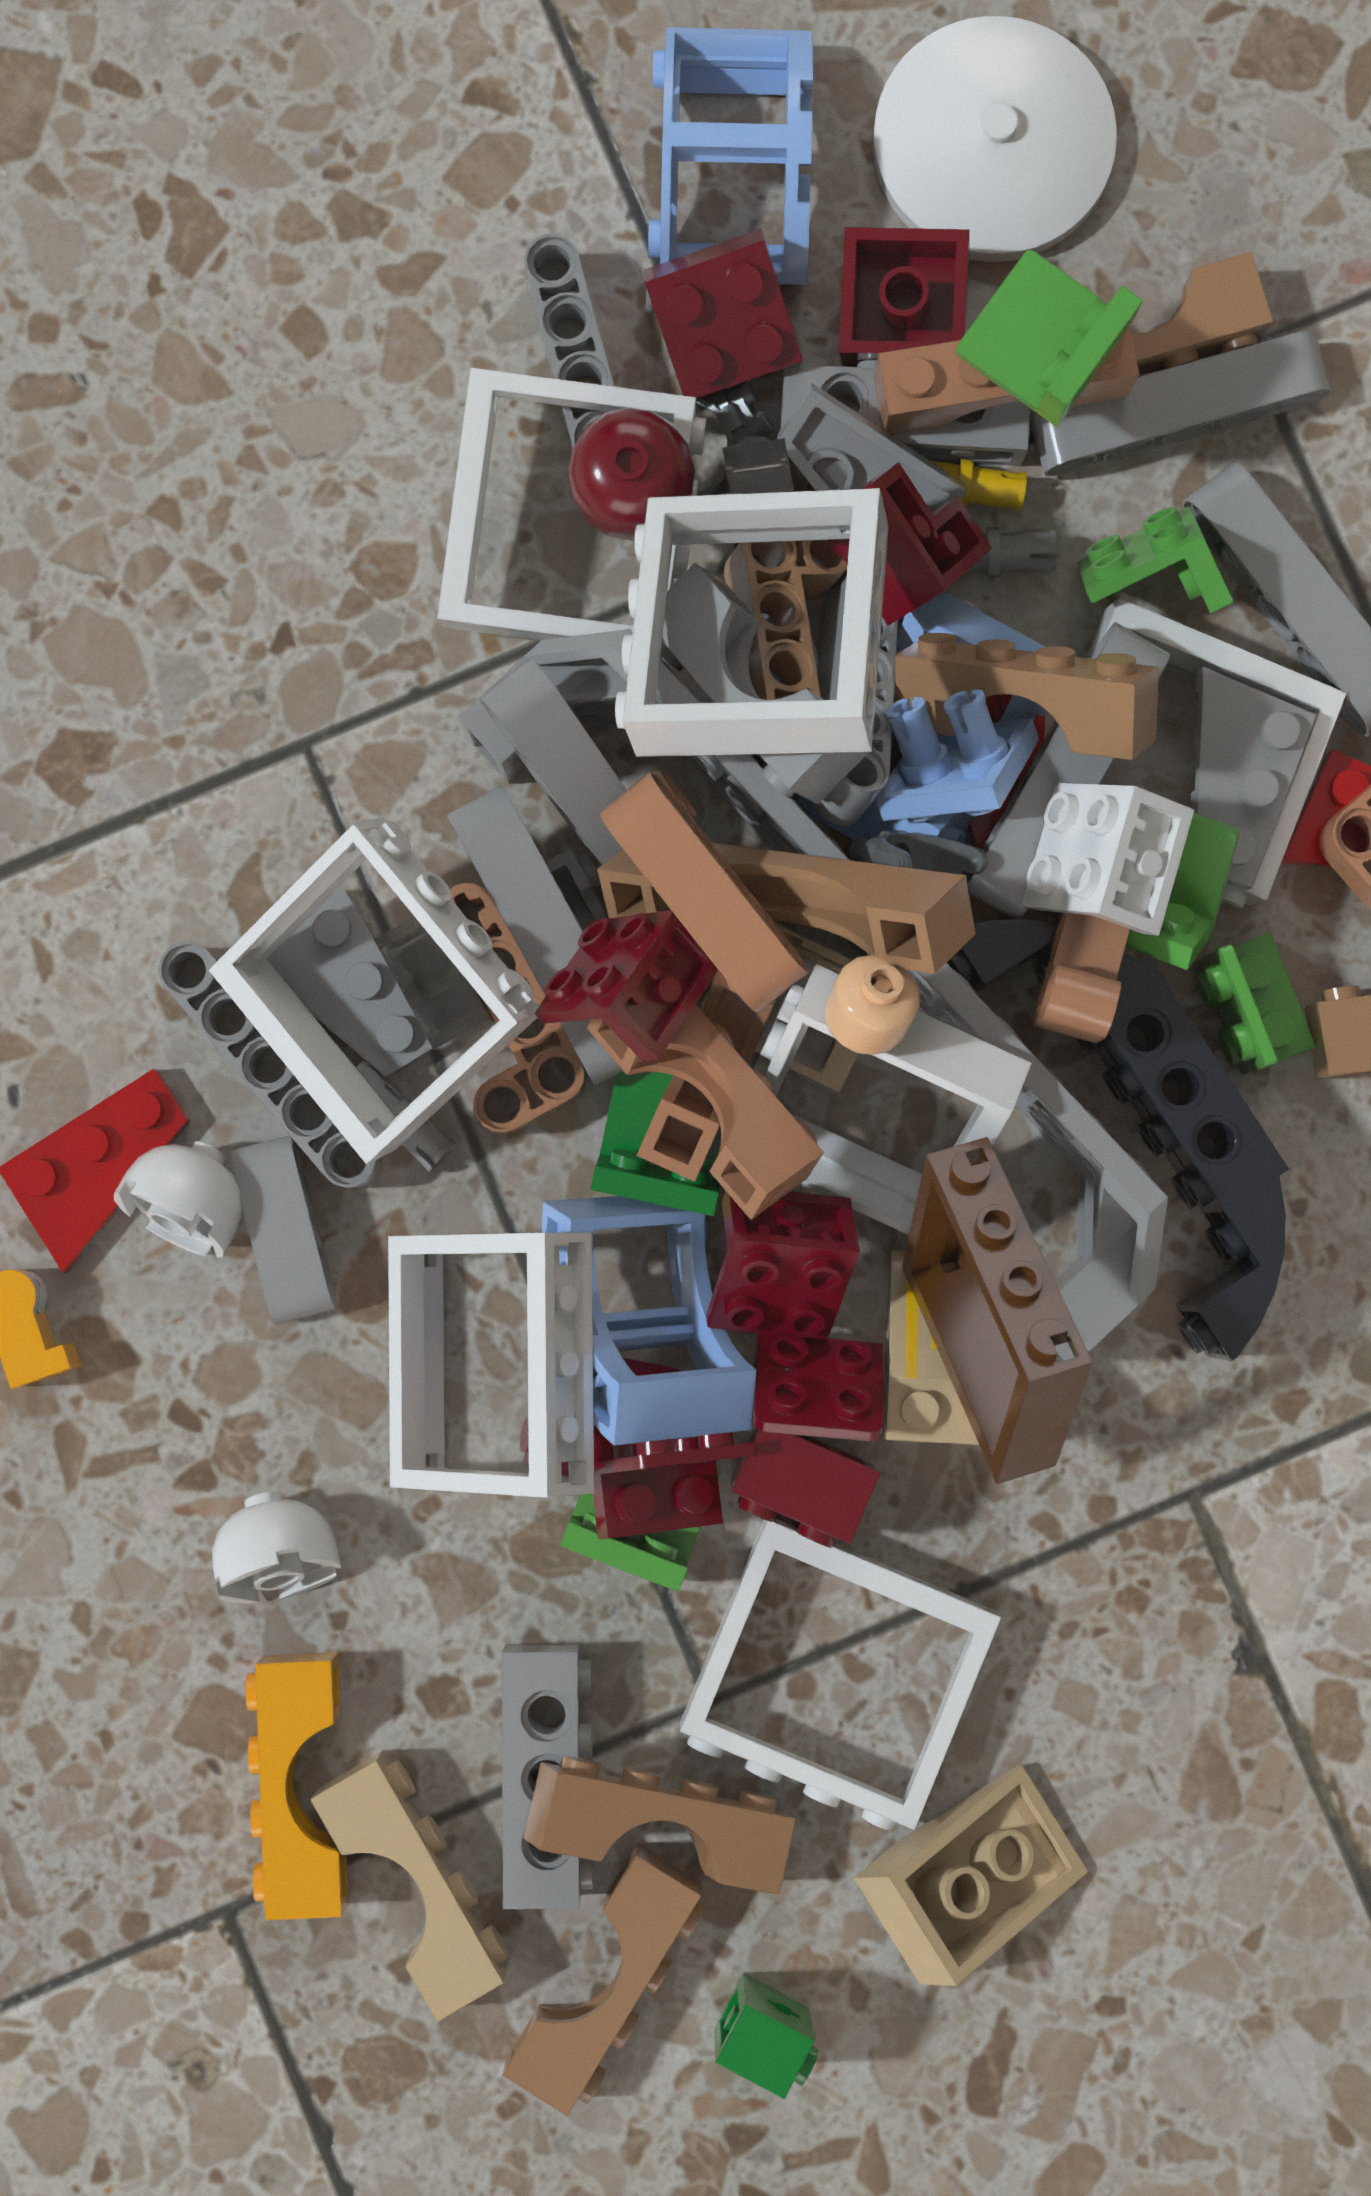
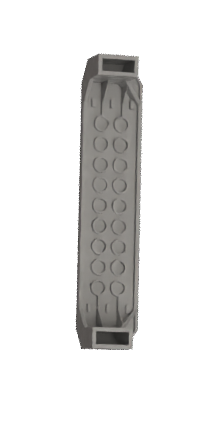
(1116, 1197)

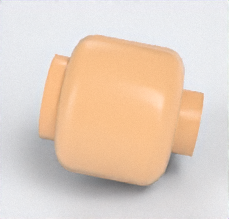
(871, 1005)

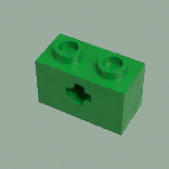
(765, 2037)

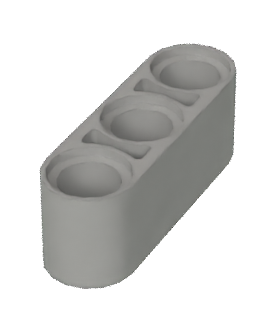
(283, 1229)

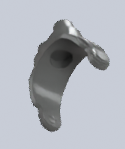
(738, 418)
(919, 852)

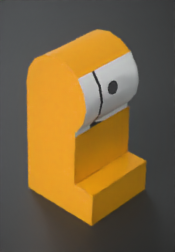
(25, 1333)

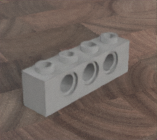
(993, 440)
(528, 1672)

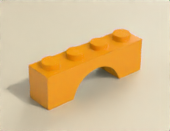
(301, 1863)

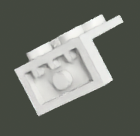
(1108, 854)

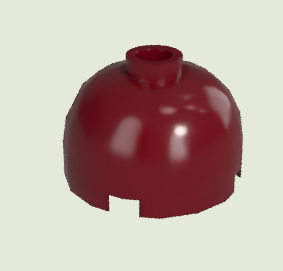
(622, 464)

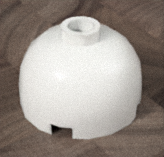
(184, 1196)
(273, 1548)

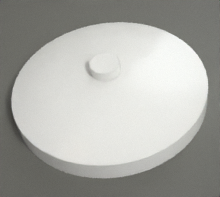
(995, 135)

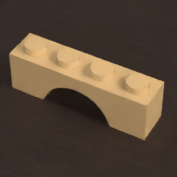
(373, 1814)

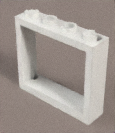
(471, 484)
(1195, 650)
(757, 726)
(303, 1041)
(929, 1051)
(557, 1364)
(821, 1782)

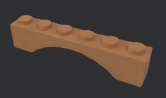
(889, 911)

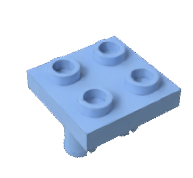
(958, 771)

